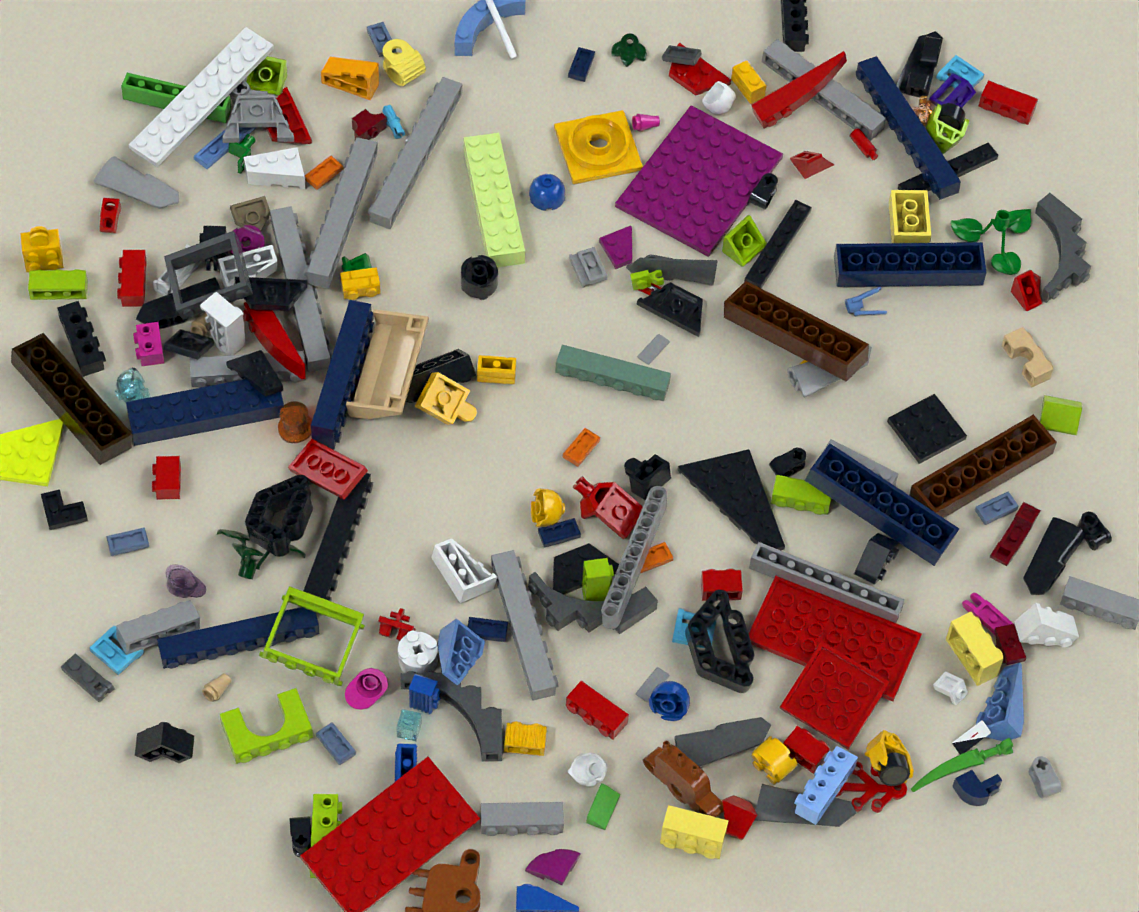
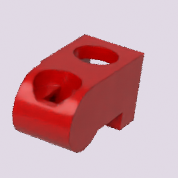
(109, 215)

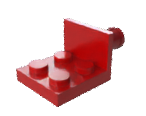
(609, 504)

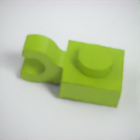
(643, 279)

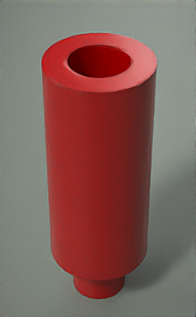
(863, 144)

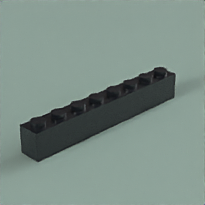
(337, 539)

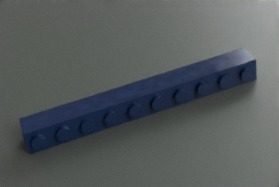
(908, 128)

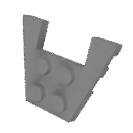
(257, 112)

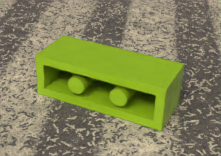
(57, 284)
(799, 495)
(596, 579)

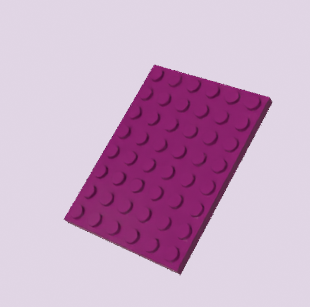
(698, 180)

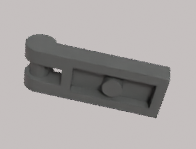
(87, 677)

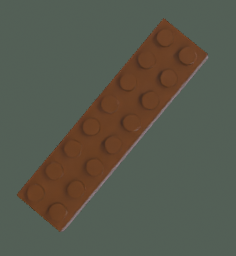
(796, 331)
(984, 467)

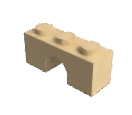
(1021, 344)

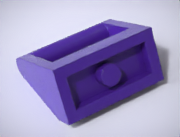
(958, 96)

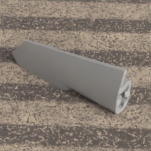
(132, 183)
(811, 378)

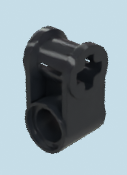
(764, 191)
(789, 462)
(1095, 533)
(300, 831)

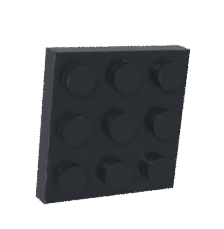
(926, 428)

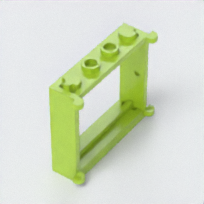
(322, 607)

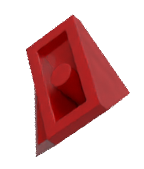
(810, 163)
(1027, 290)
(740, 816)

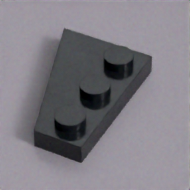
(257, 371)

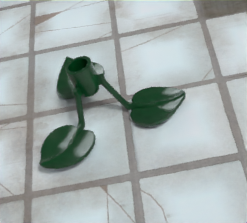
(249, 564)

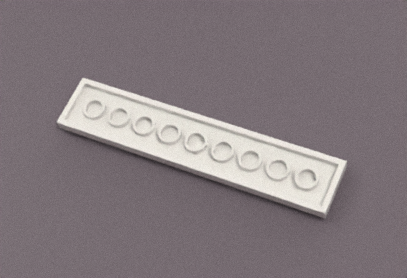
(201, 96)

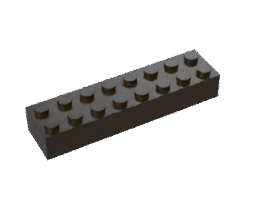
(71, 398)

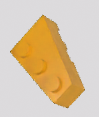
(351, 76)

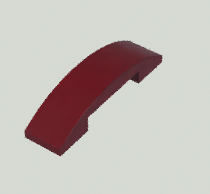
(1015, 534)

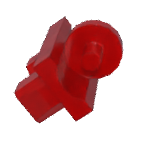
(387, 624)

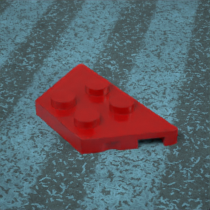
(697, 78)
(293, 118)

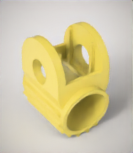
(402, 66)

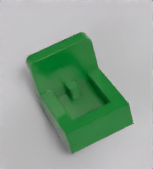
(356, 263)

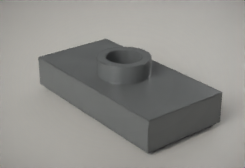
(681, 55)

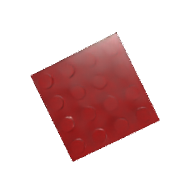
(834, 695)

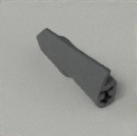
(686, 269)
(722, 741)
(778, 806)

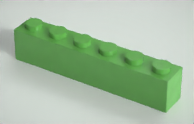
(162, 93)

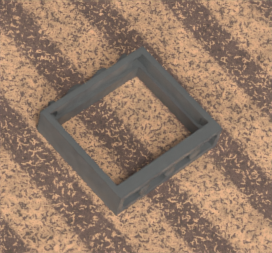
(201, 252)

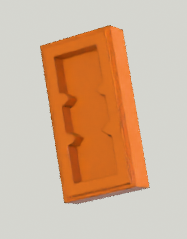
(324, 172)
(581, 447)
(657, 556)

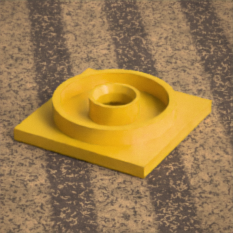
(593, 163)

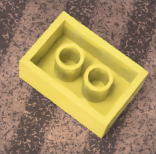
(909, 216)
(974, 648)
(693, 832)

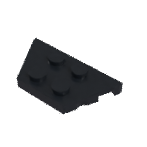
(274, 293)
(675, 306)
(569, 567)

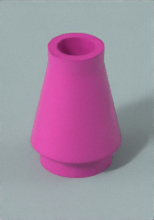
(642, 122)

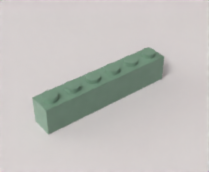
(612, 372)

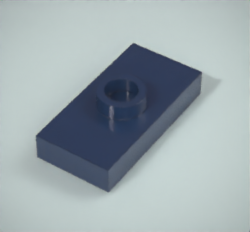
(581, 64)
(559, 532)
(488, 628)

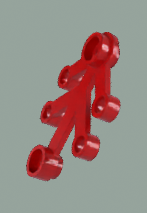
(871, 788)

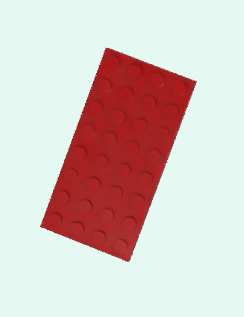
(799, 618)
(390, 838)

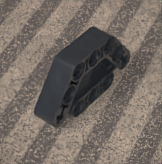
(288, 494)
(741, 667)

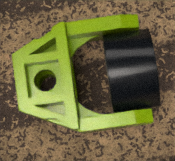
(949, 120)

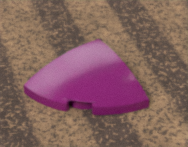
(554, 865)

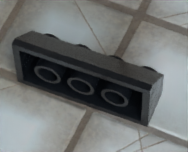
(454, 365)

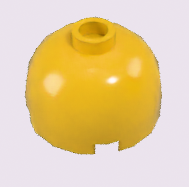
(546, 508)

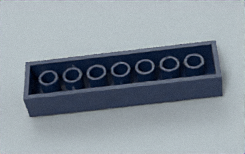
(909, 264)
(342, 373)
(200, 411)
(881, 504)

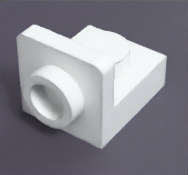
(952, 687)

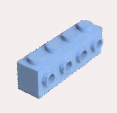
(825, 785)

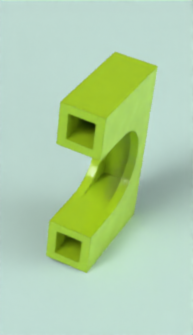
(248, 745)

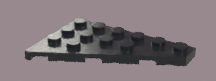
(738, 492)

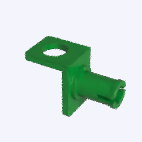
(242, 150)

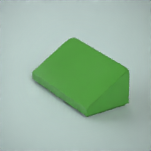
(602, 807)

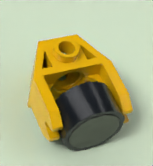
(890, 758)

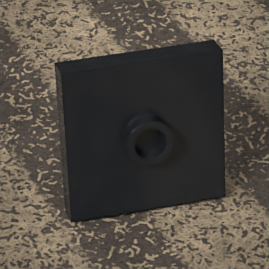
(188, 344)

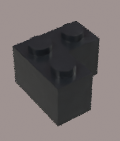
(876, 555)
(165, 742)

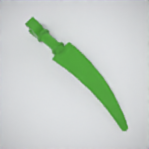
(964, 761)

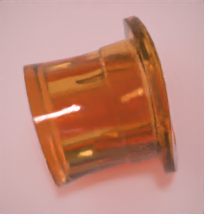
(294, 422)

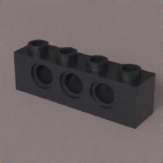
(794, 24)
(90, 362)

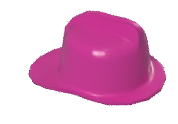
(366, 688)

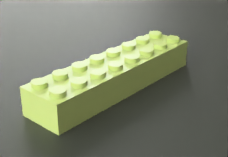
(494, 199)

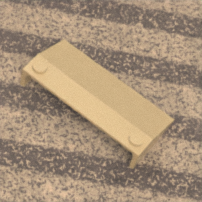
(388, 365)

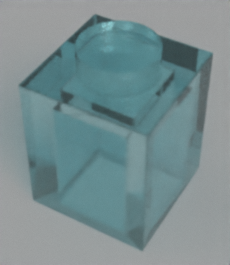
(409, 725)

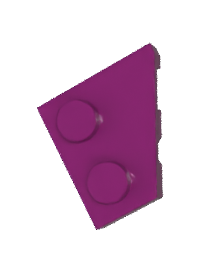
(618, 247)

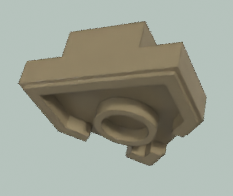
(251, 212)

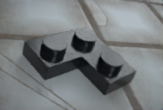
(62, 515)

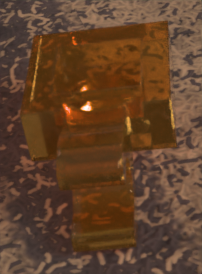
(923, 111)

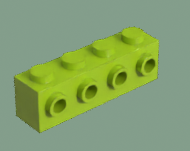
(324, 817)

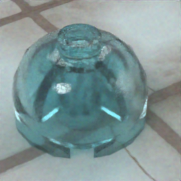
(131, 386)

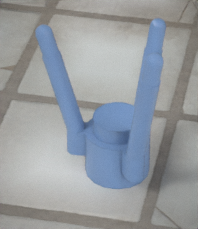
(854, 304)

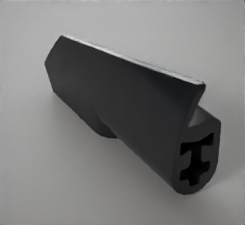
(920, 66)
(164, 310)
(1052, 554)

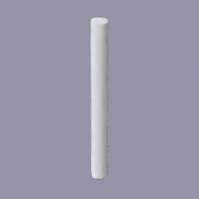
(501, 29)

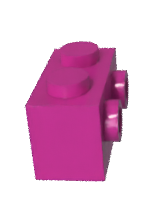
(149, 344)

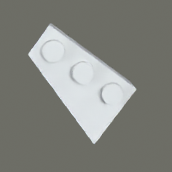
(275, 168)
(259, 264)
(226, 324)
(461, 571)
(1046, 627)

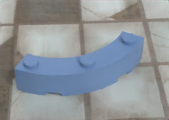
(478, 19)

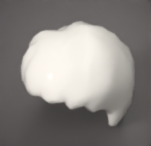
(719, 98)

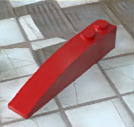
(797, 92)
(274, 339)

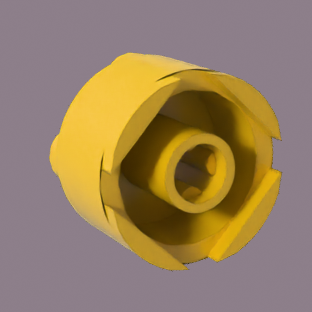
(774, 759)

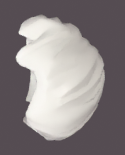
(588, 769)

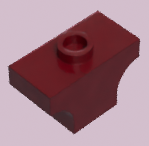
(368, 125)
(1009, 644)

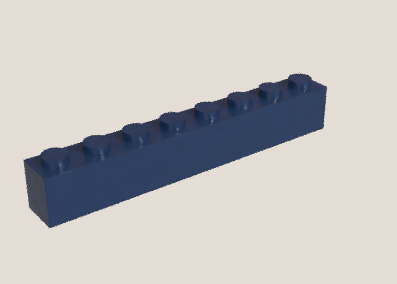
(236, 637)

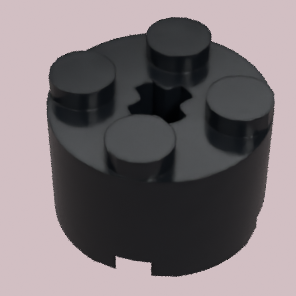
(479, 277)

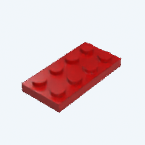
(328, 469)

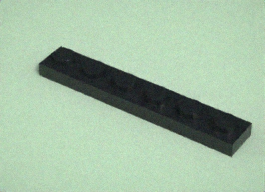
(961, 165)
(778, 244)

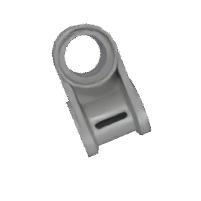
(1044, 777)

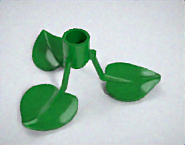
(1018, 221)

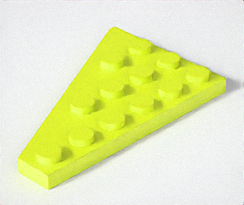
(30, 453)

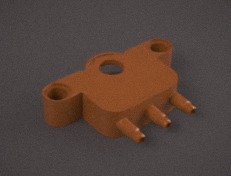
(678, 770)
(448, 883)

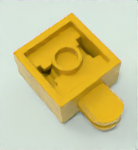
(42, 249)
(445, 401)

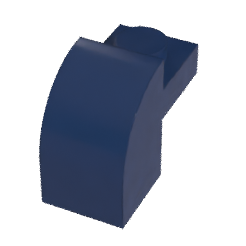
(973, 791)

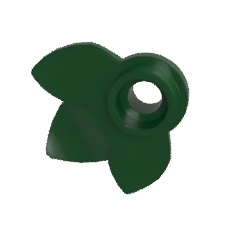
(627, 51)

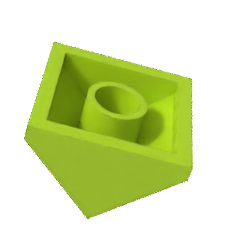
(269, 76)
(743, 242)
(1060, 414)

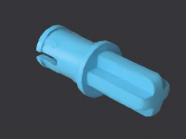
(393, 121)

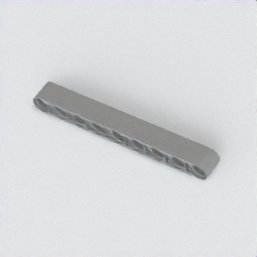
(634, 557)

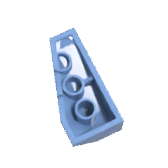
(458, 650)
(1005, 708)

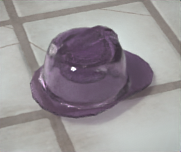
(183, 583)

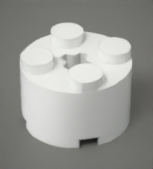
(417, 652)

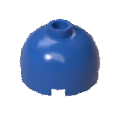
(547, 192)
(670, 700)

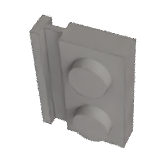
(588, 267)

